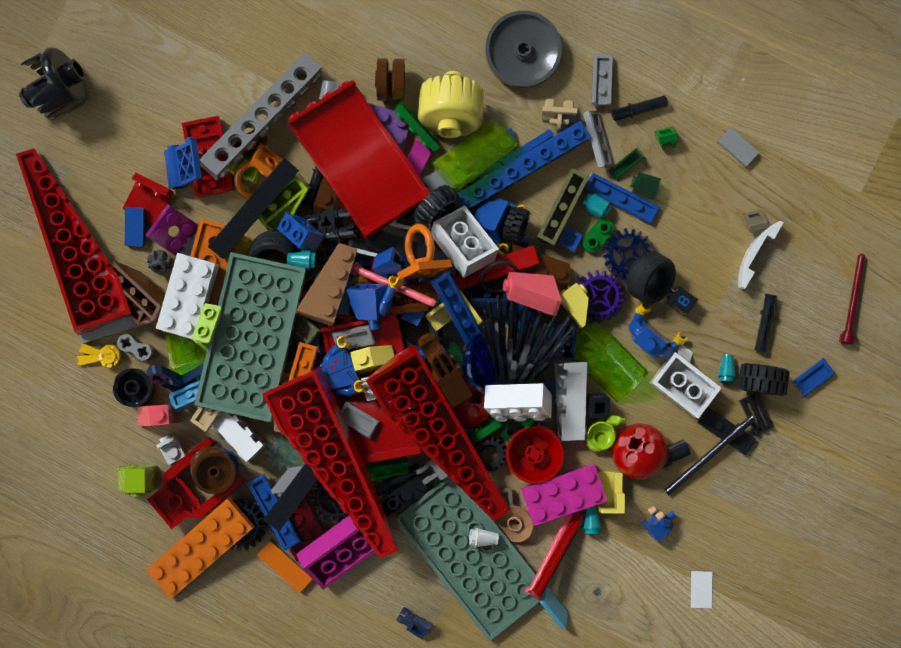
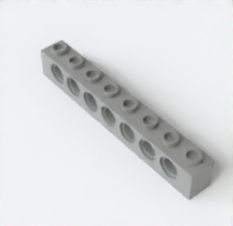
(302, 66)

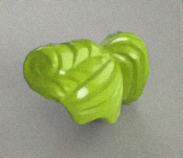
(603, 433)

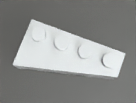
(571, 400)
(239, 435)

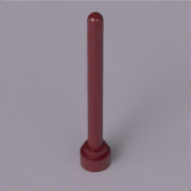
(847, 336)

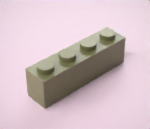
(562, 207)

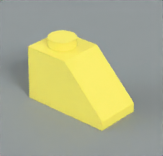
(576, 303)
(371, 358)

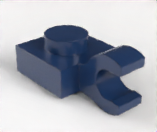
(416, 624)

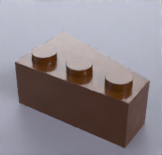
(548, 266)

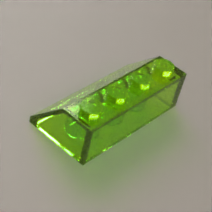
(475, 155)
(608, 360)

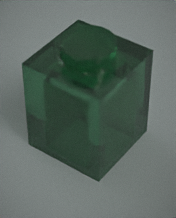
(645, 185)

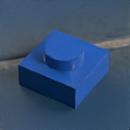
(569, 239)

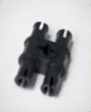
(331, 224)

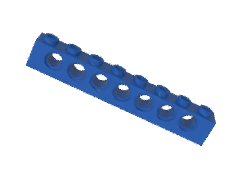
(523, 166)

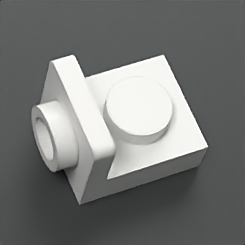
(171, 449)

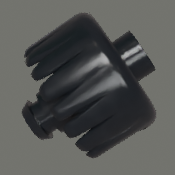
(59, 88)

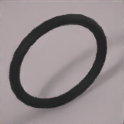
(490, 266)

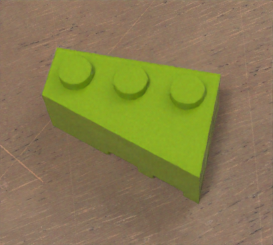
(287, 201)
(137, 479)

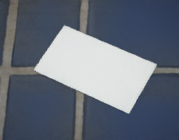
(701, 589)

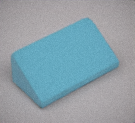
(554, 608)

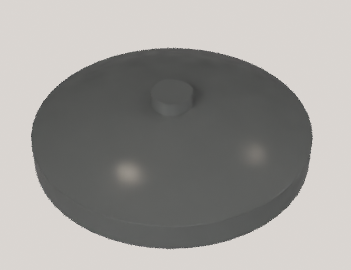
(523, 49)

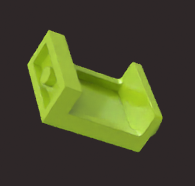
(206, 325)

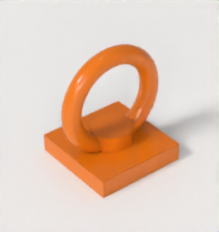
(263, 160)
(425, 266)

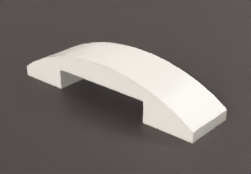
(745, 273)

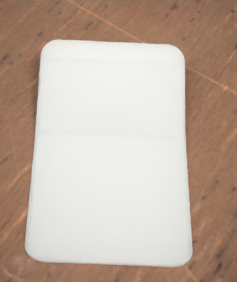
(685, 353)

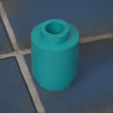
(596, 205)

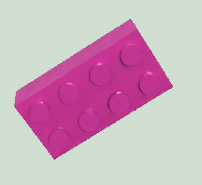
(564, 494)
(335, 553)

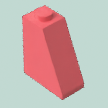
(533, 291)
(156, 415)

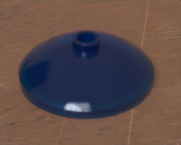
(477, 363)

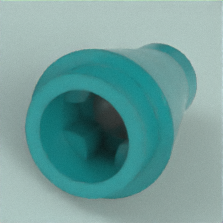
(302, 259)
(727, 370)
(592, 522)

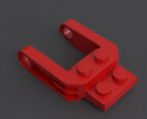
(178, 501)

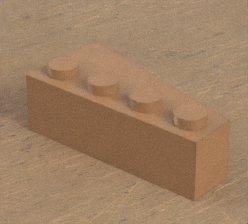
(326, 292)

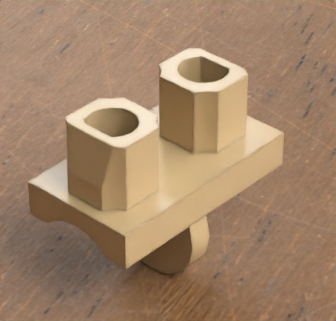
(559, 115)

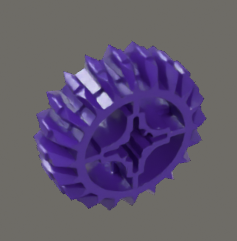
(605, 303)

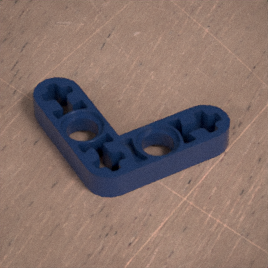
(171, 380)

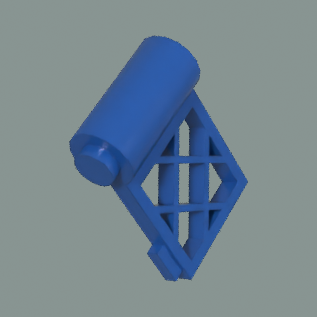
(176, 160)

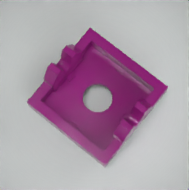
(168, 218)

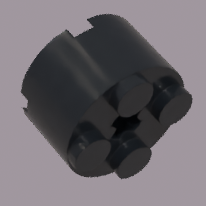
(123, 386)

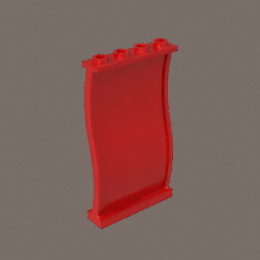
(358, 158)
(388, 439)

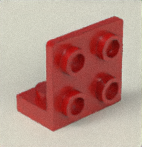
(148, 195)

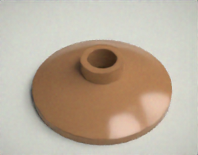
(516, 531)

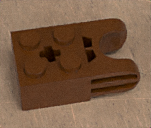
(445, 372)

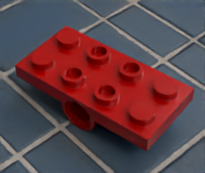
(207, 133)

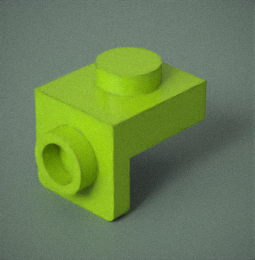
(251, 174)

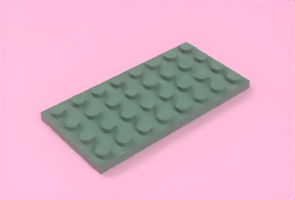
(250, 336)
(483, 578)

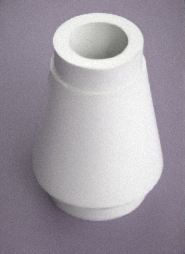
(481, 537)

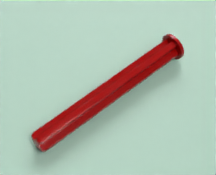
(557, 556)

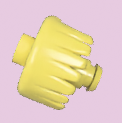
(451, 107)

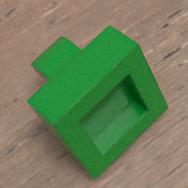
(665, 136)

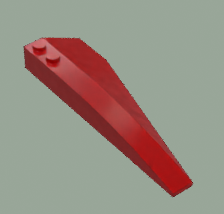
(82, 270)
(421, 411)
(318, 431)

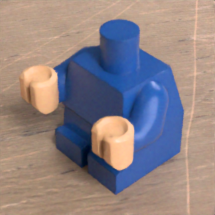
(659, 524)

